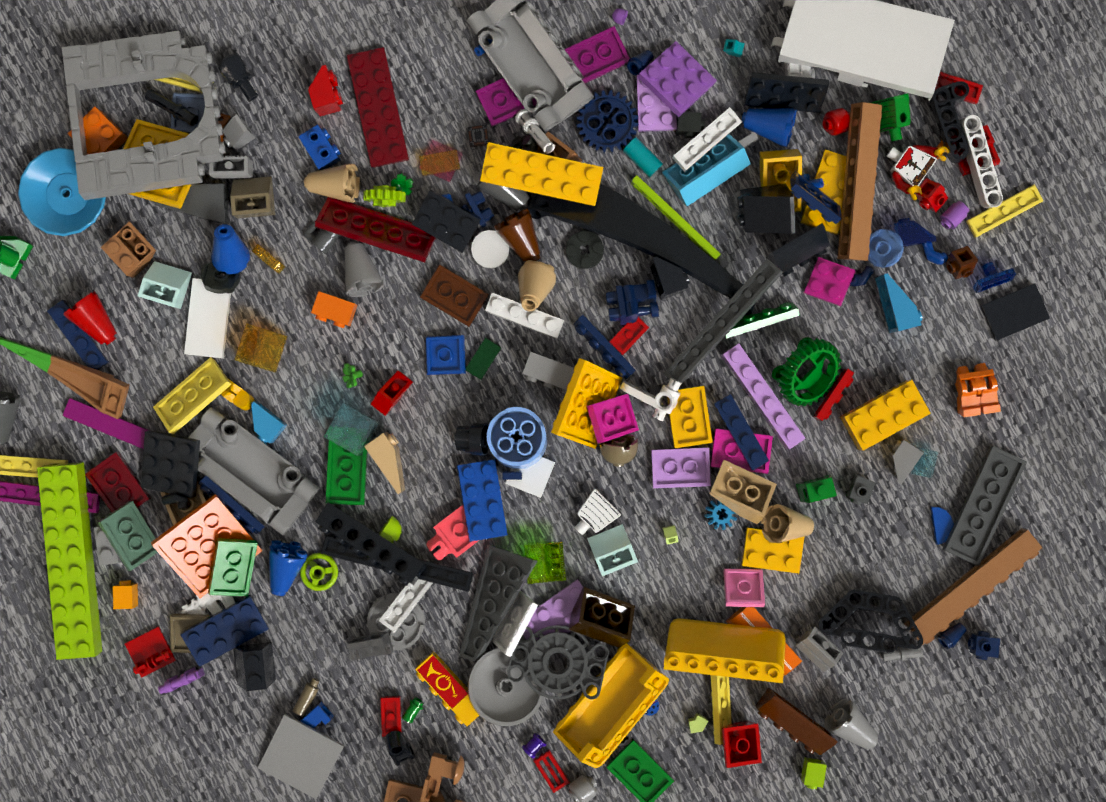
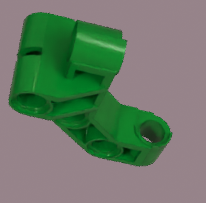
(11, 251)

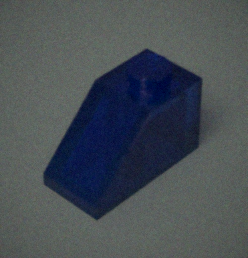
(913, 233)

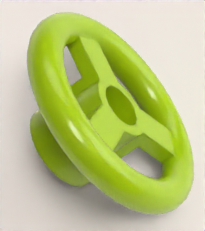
(316, 578)

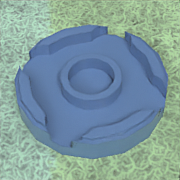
(885, 248)

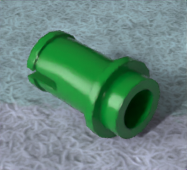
(415, 706)

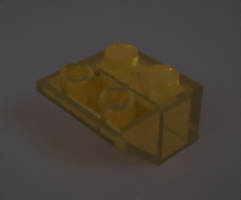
(260, 348)

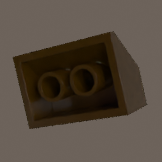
(602, 618)

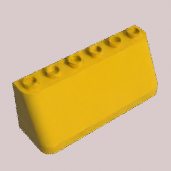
(725, 650)
(599, 725)

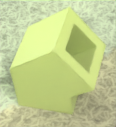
(670, 534)
(697, 723)

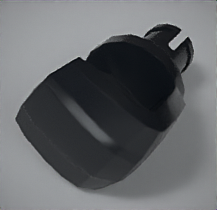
(235, 74)

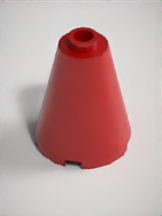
(92, 318)

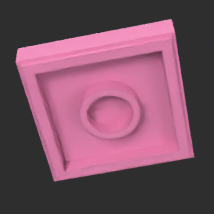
(744, 588)

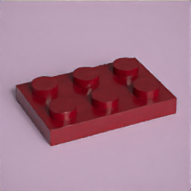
(117, 483)

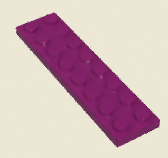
(591, 56)

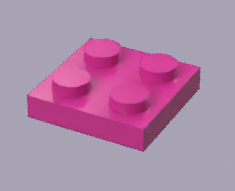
(829, 281)

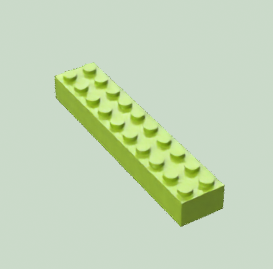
(70, 560)

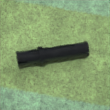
(178, 111)

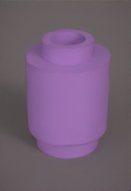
(954, 215)

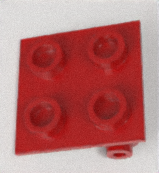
(150, 652)

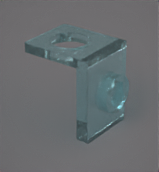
(926, 464)

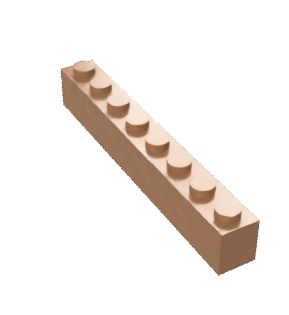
(859, 181)
(975, 584)

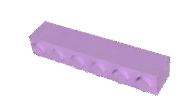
(762, 396)

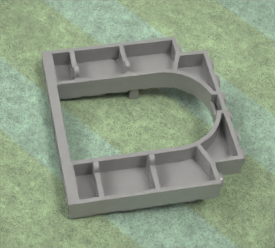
(149, 165)

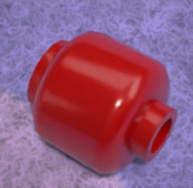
(836, 121)

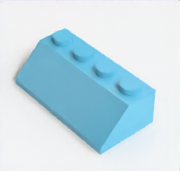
(709, 171)

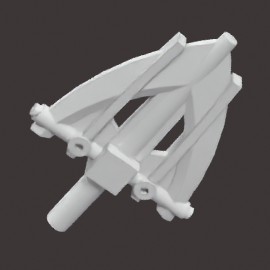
(208, 601)

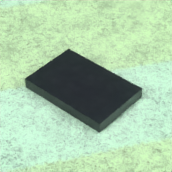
(1015, 312)

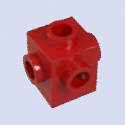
(932, 195)

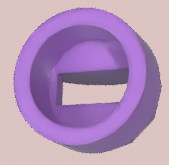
(619, 16)

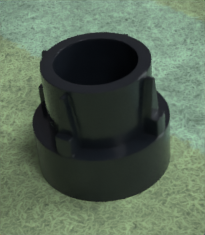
(472, 439)

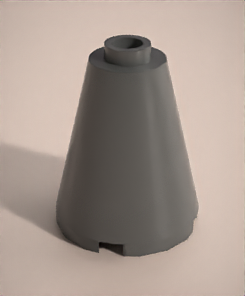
(511, 197)
(8, 411)

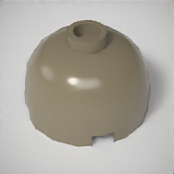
(619, 450)

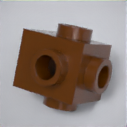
(961, 262)

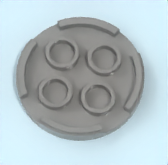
(407, 633)

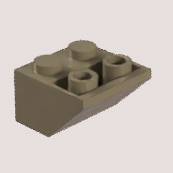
(252, 197)

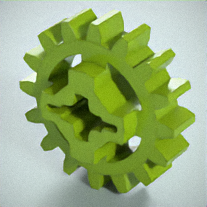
(384, 196)

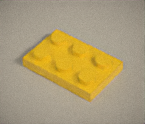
(690, 418)
(772, 556)

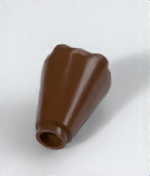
(520, 235)

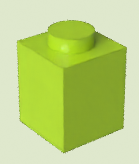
(813, 773)

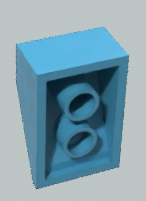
(897, 306)

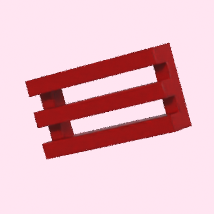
(543, 757)

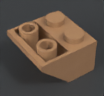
(129, 250)

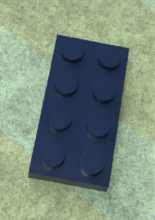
(224, 630)

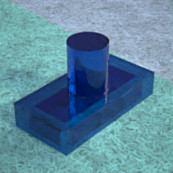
(993, 278)

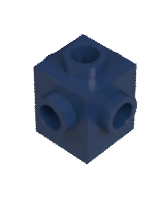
(984, 645)

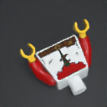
(913, 166)

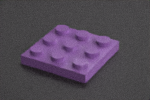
(677, 78)

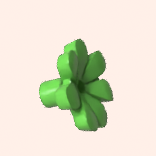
(351, 375)

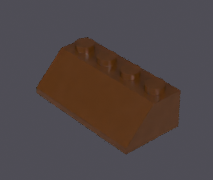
(795, 722)

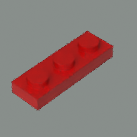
(834, 395)

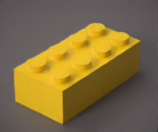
(885, 415)

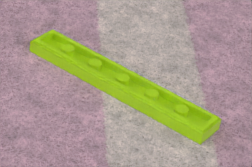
(674, 217)

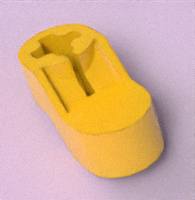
(242, 400)

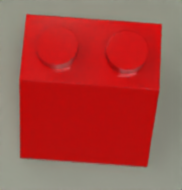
(741, 744)

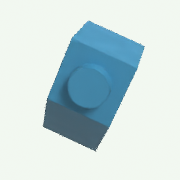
(266, 423)

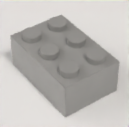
(548, 371)

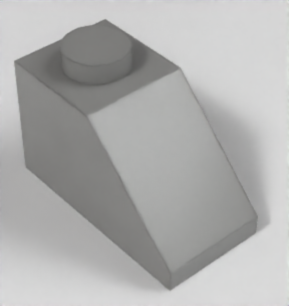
(237, 133)
(905, 458)

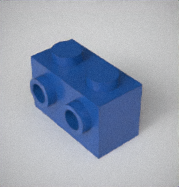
(319, 147)

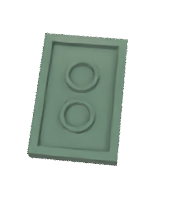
(129, 535)

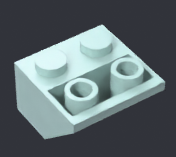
(165, 284)
(612, 550)

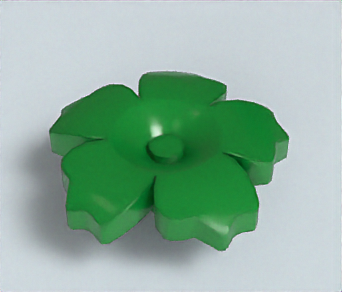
(402, 184)

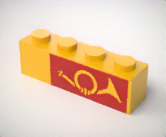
(448, 686)

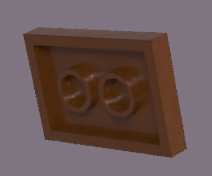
(454, 295)

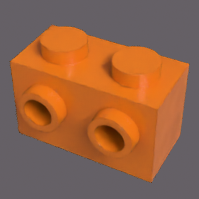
(334, 309)

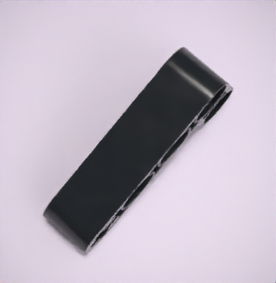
(952, 124)

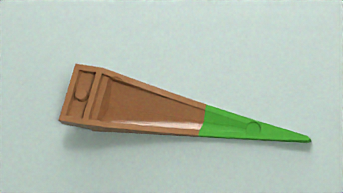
(94, 386)

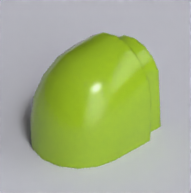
(391, 530)

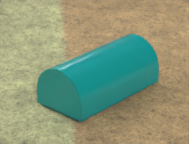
(643, 157)

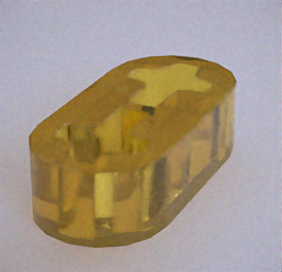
(269, 259)

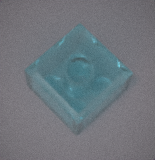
(351, 429)

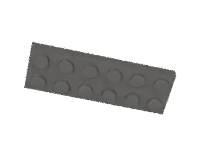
(984, 505)

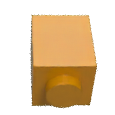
(125, 595)

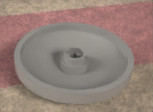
(496, 696)

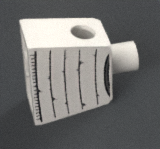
(596, 513)

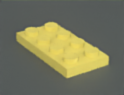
(191, 395)

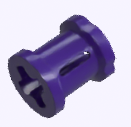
(534, 745)

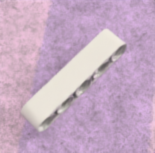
(988, 167)

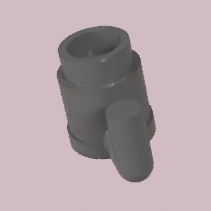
(323, 240)

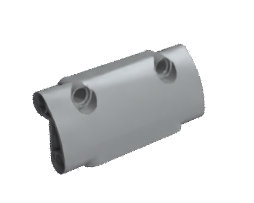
(531, 60)
(251, 472)

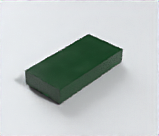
(483, 358)

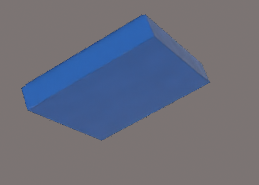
(445, 355)

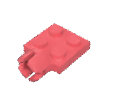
(451, 535)

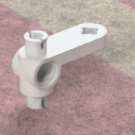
(669, 390)

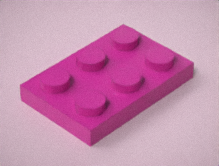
(612, 418)
(726, 449)

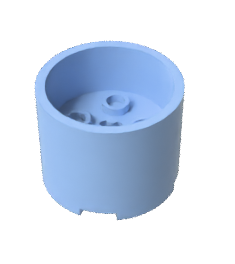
(525, 451)

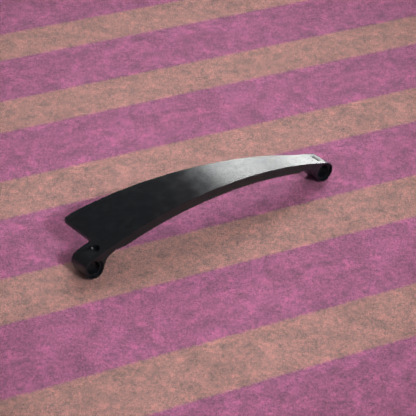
(636, 227)

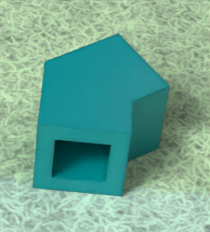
(733, 47)

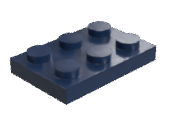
(815, 198)

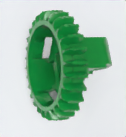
(815, 380)

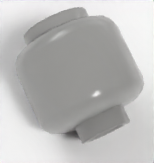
(582, 789)

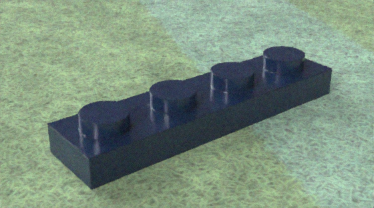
(81, 341)
(608, 352)
(741, 432)
(251, 524)

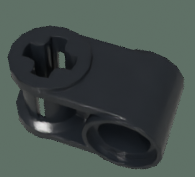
(398, 747)

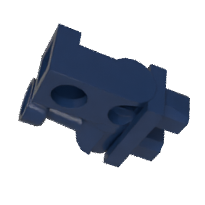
(628, 301)

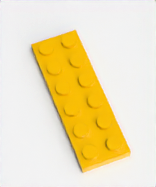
(541, 174)

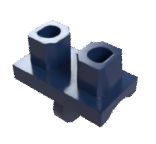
(475, 200)

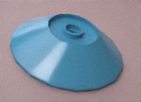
(44, 199)

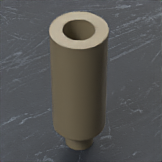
(306, 698)

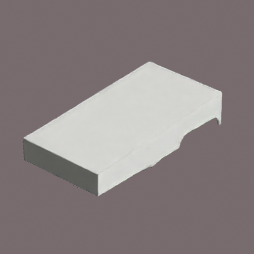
(867, 42)

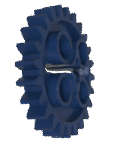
(621, 131)

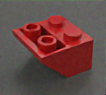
(324, 94)

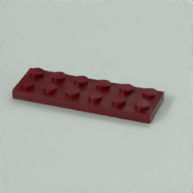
(377, 107)
(375, 229)

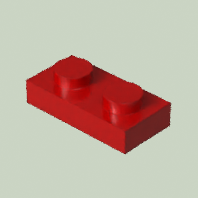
(628, 336)
(390, 714)

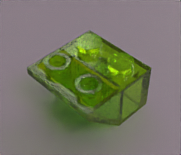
(550, 561)

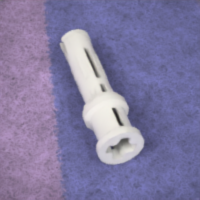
(531, 127)

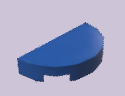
(942, 524)

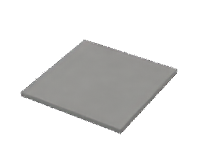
(300, 756)

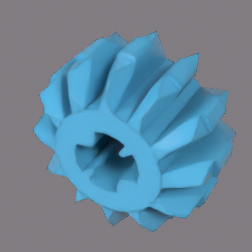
(715, 517)

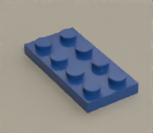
(482, 500)

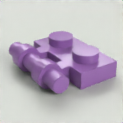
(175, 682)

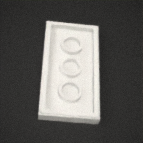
(206, 322)

